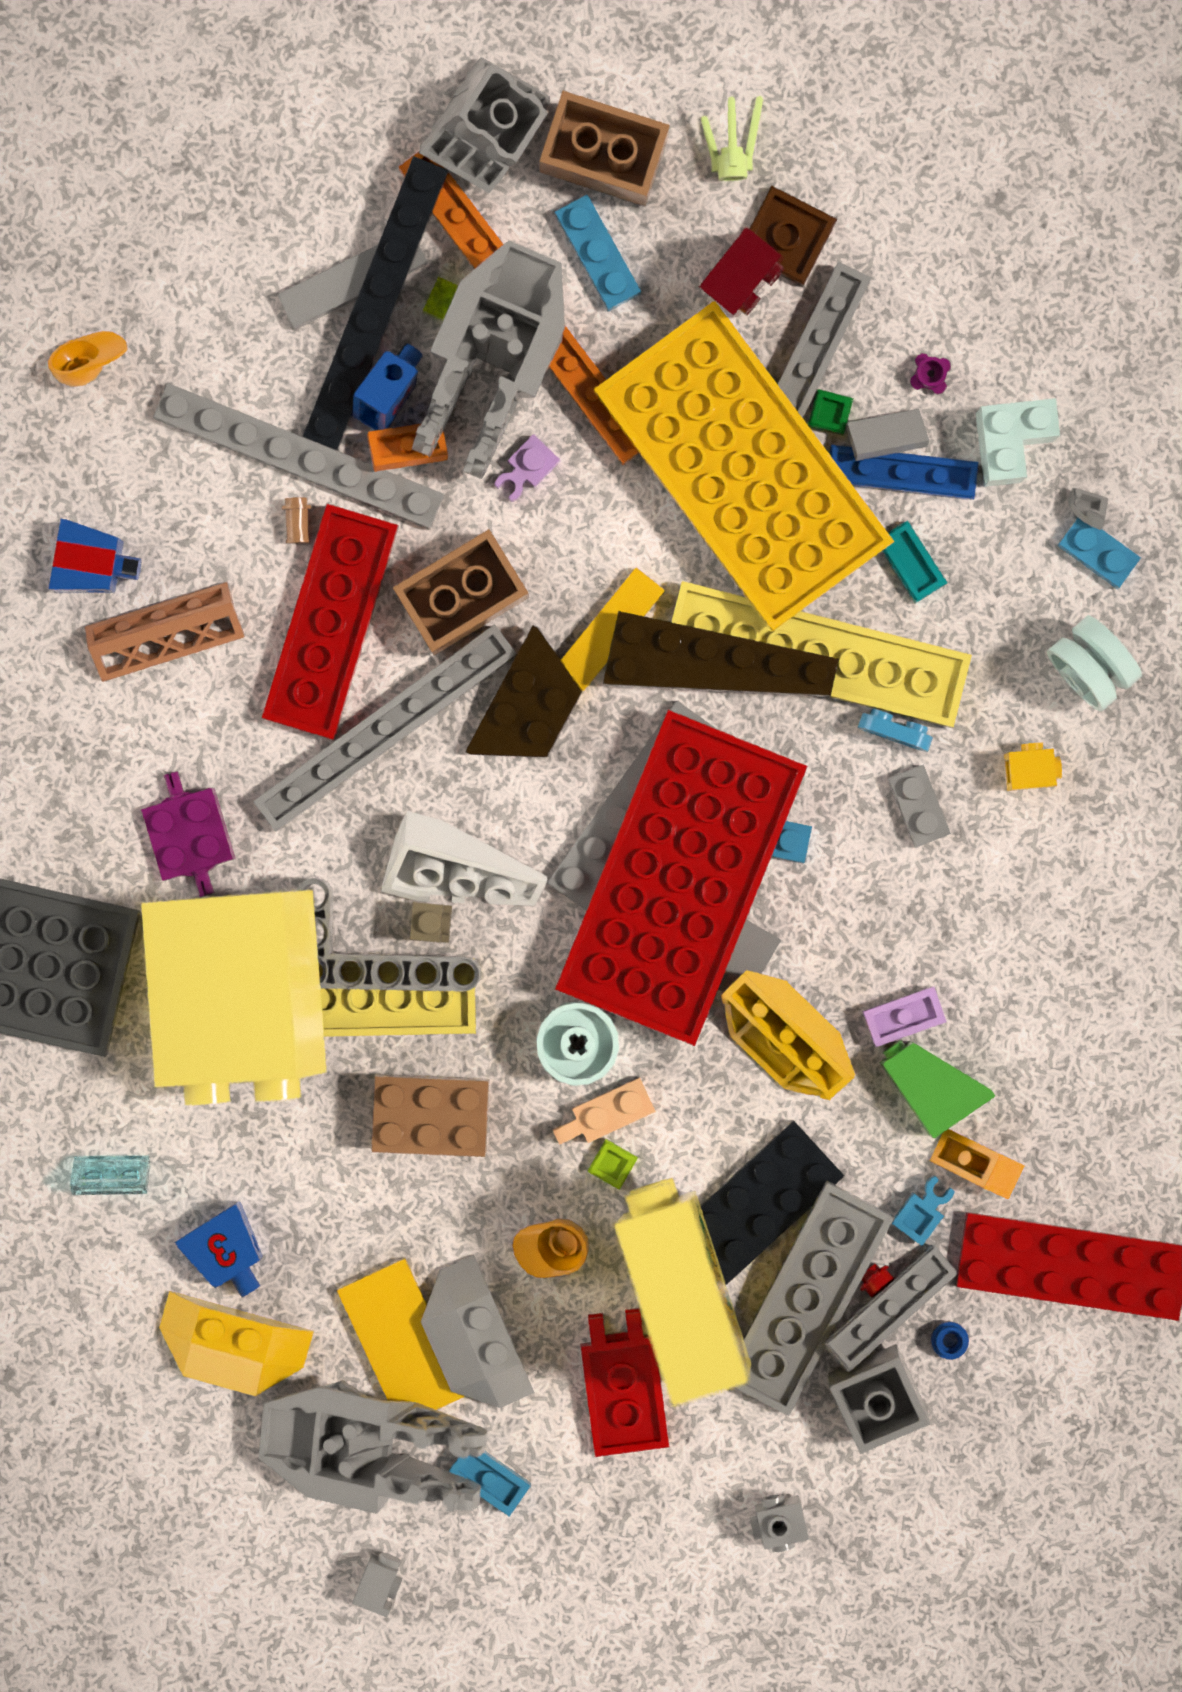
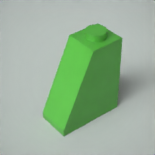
(932, 1087)

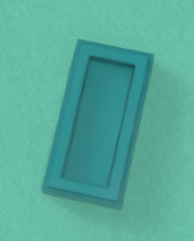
(913, 563)

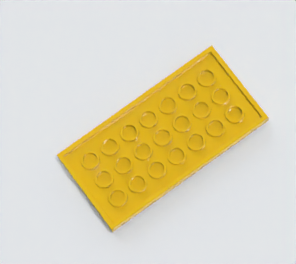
(743, 466)

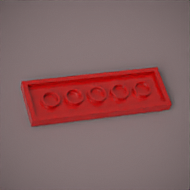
(330, 621)
(1071, 1266)

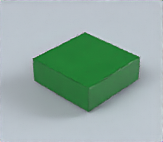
(830, 412)

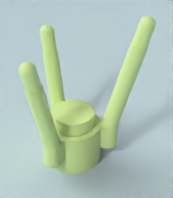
(732, 163)

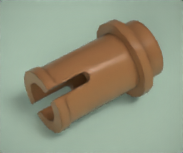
(297, 520)

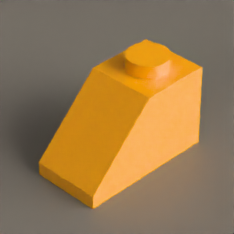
(977, 1163)

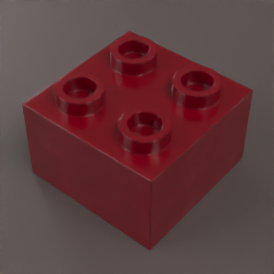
(743, 273)

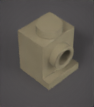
(430, 922)

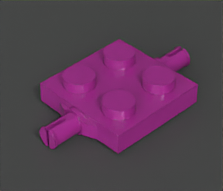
(188, 834)

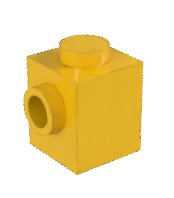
(1032, 768)

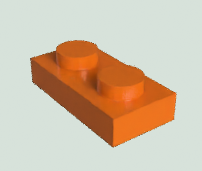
(393, 448)

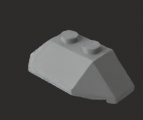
(473, 1338)

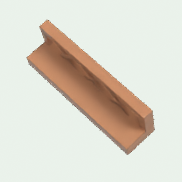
(163, 620)

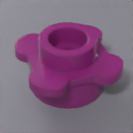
(938, 366)

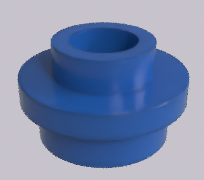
(958, 1348)

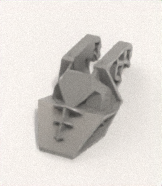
(507, 317)
(339, 1449)

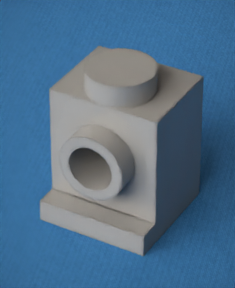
(379, 1583)

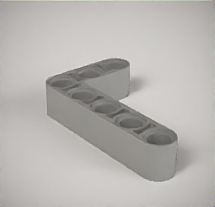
(370, 963)

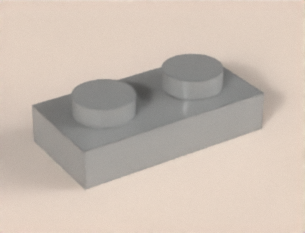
(919, 806)

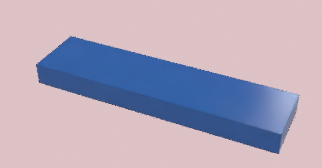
(909, 473)

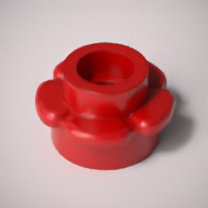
(875, 1279)

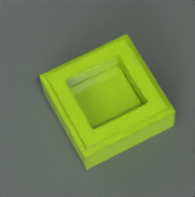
(612, 1164)

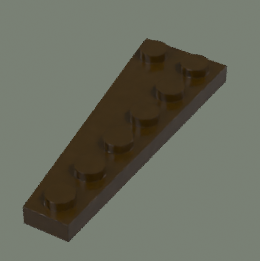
(686, 657)

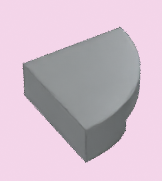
(1088, 507)

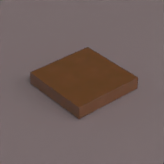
(793, 231)

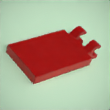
(623, 1388)

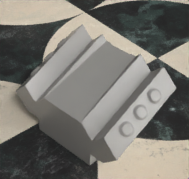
(486, 125)

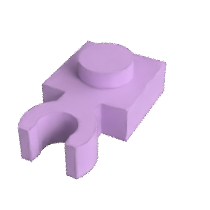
(531, 464)

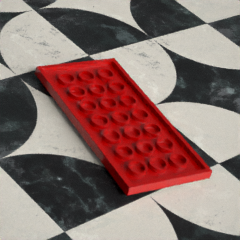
(681, 877)

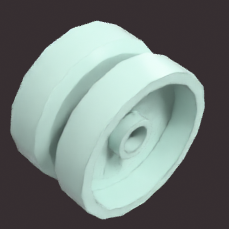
(1094, 663)
(574, 1065)

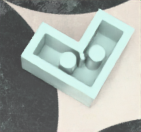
(1005, 431)

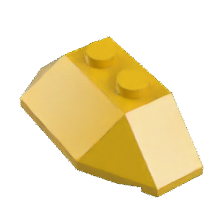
(786, 1035)
(231, 1344)

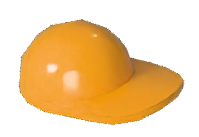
(82, 358)
(551, 1248)

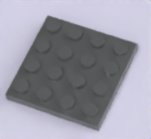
(62, 966)

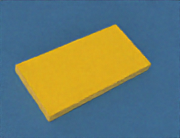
(387, 1320)

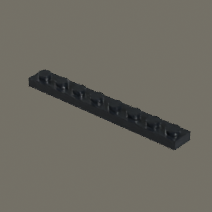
(376, 302)

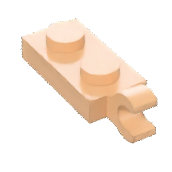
(607, 1112)

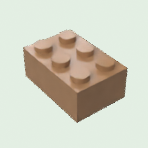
(604, 148)
(461, 592)
(430, 1115)

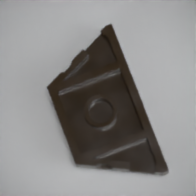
(529, 704)

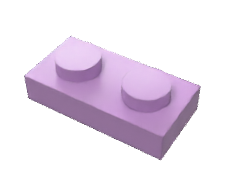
(904, 1016)

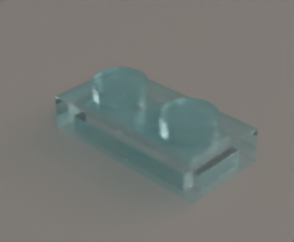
(110, 1175)

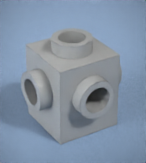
(775, 1509)

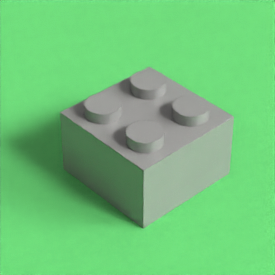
(879, 1399)

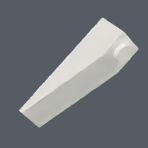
(444, 861)

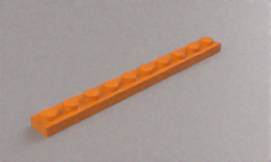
(571, 362)

